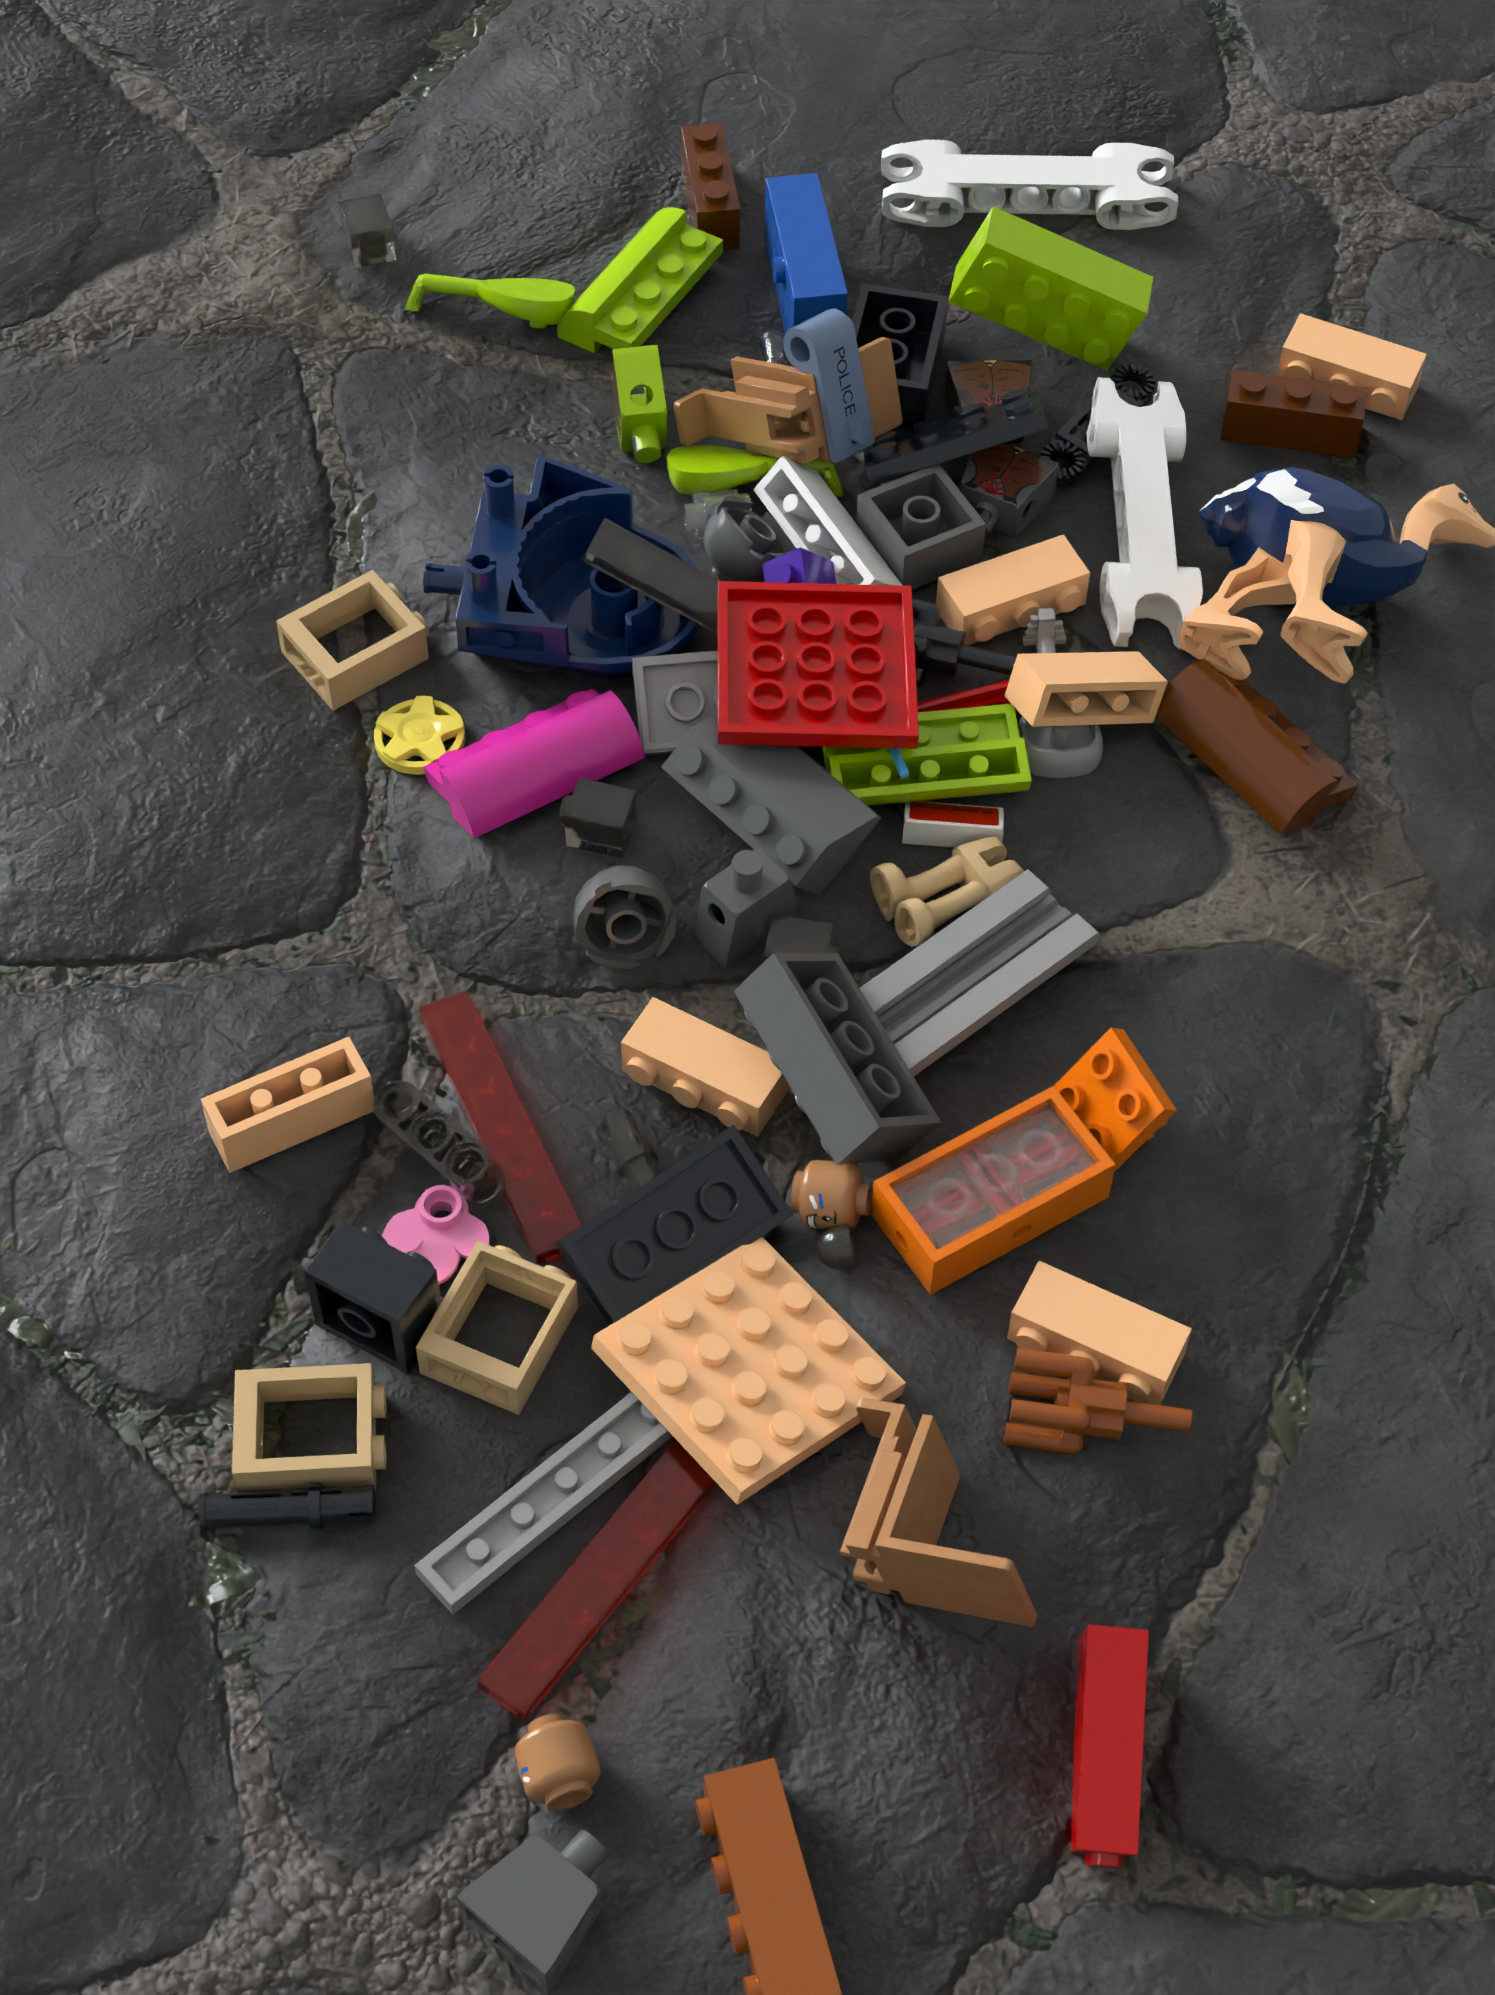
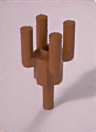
(1079, 1407)

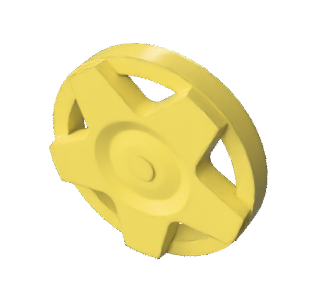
(417, 732)

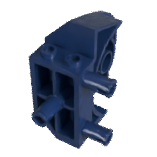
(534, 595)

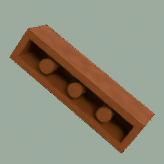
(766, 1881)

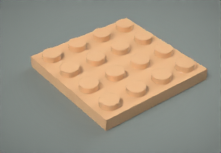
(746, 1367)

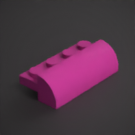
(535, 760)

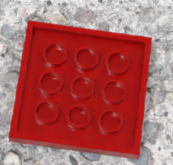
(816, 665)

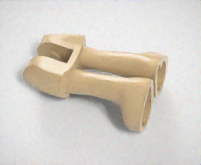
(973, 865)

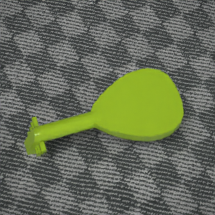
(526, 298)
(722, 468)

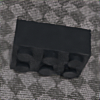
(917, 335)

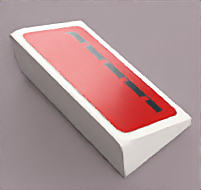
(950, 823)

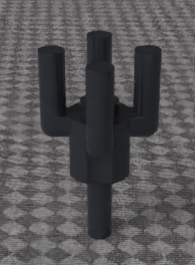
(944, 648)

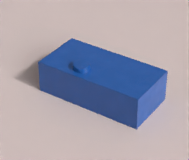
(801, 249)

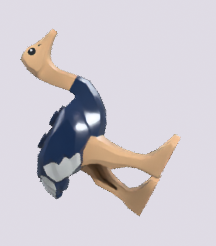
(1314, 549)

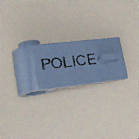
(830, 351)

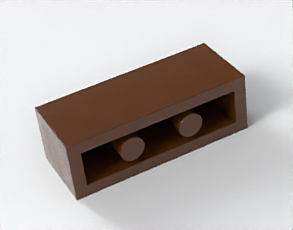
(710, 182)
(1293, 413)

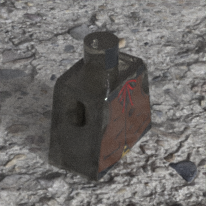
(985, 383)

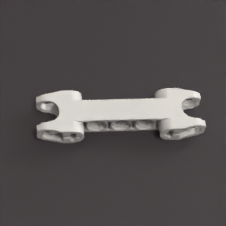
(1100, 185)
(1139, 446)

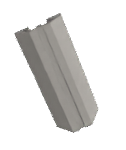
(976, 969)

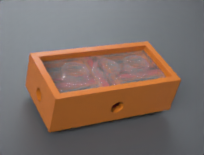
(991, 1189)

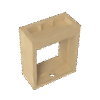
(368, 668)
(477, 1372)
(298, 1384)

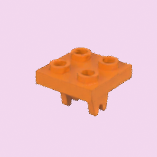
(1116, 1095)

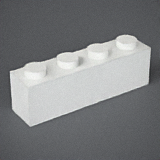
(821, 524)

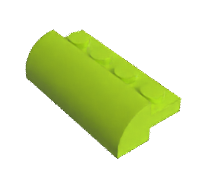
(641, 284)
(955, 757)

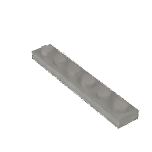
(541, 1503)

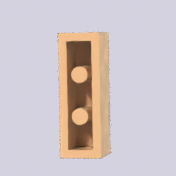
(1344, 356)
(1011, 587)
(1085, 688)
(703, 1067)
(289, 1104)
(1084, 1320)

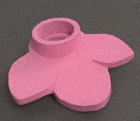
(437, 1239)

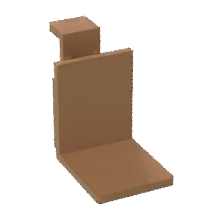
(780, 408)
(902, 1520)

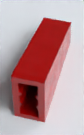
(1108, 1743)

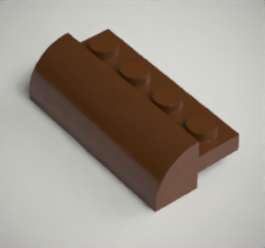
(1253, 747)

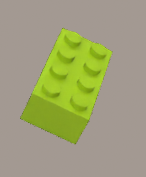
(1050, 289)

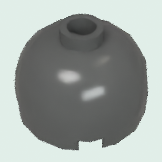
(742, 541)
(623, 917)

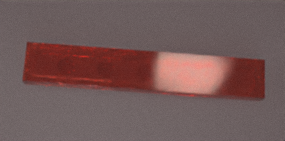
(500, 1122)
(596, 1582)

